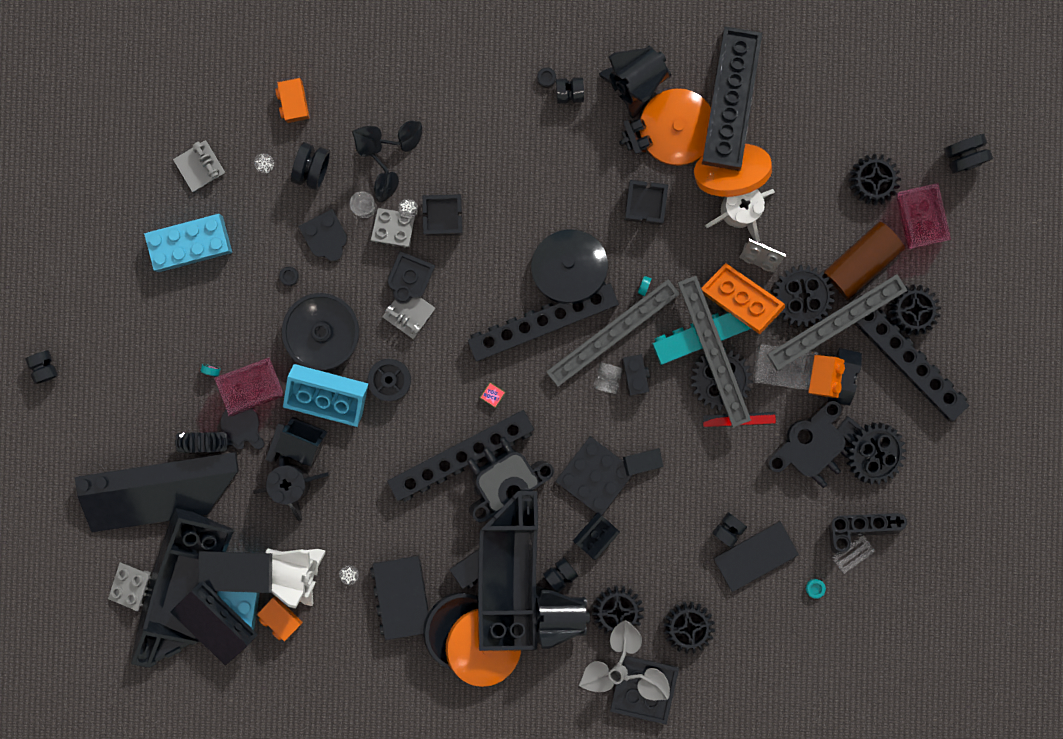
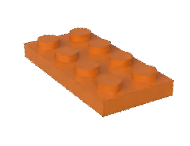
(742, 298)

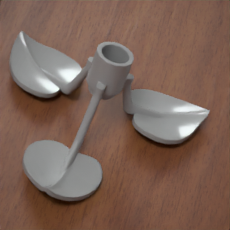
(625, 639)

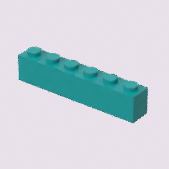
(687, 341)

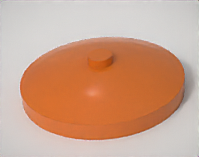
(677, 126)
(728, 183)
(469, 663)

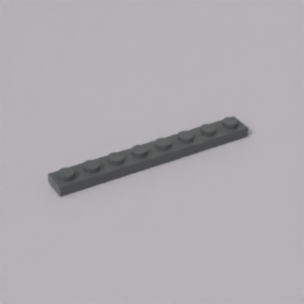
(836, 322)
(613, 332)
(714, 351)

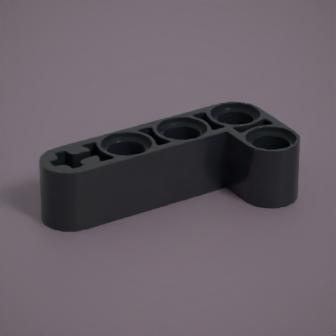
(868, 528)

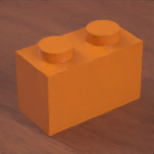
(293, 100)
(826, 376)
(279, 619)

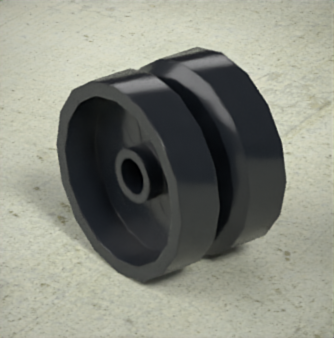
(968, 153)
(310, 166)

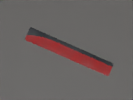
(723, 420)

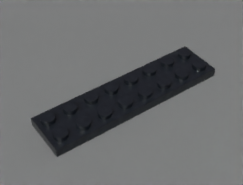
(732, 99)

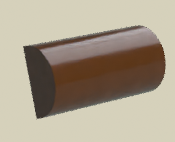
(864, 260)

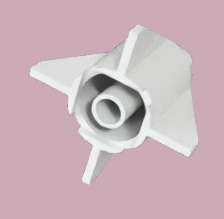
(746, 216)
(294, 575)

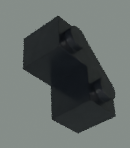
(852, 364)

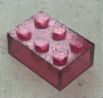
(923, 216)
(249, 387)

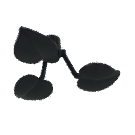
(369, 142)

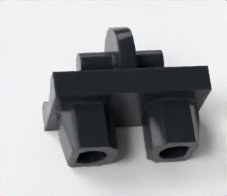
(632, 136)

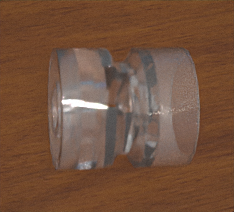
(363, 205)
(608, 378)

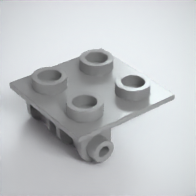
(199, 165)
(392, 228)
(761, 256)
(409, 316)
(129, 586)

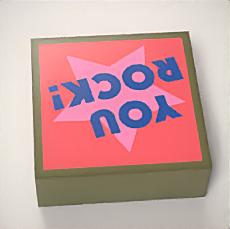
(492, 394)

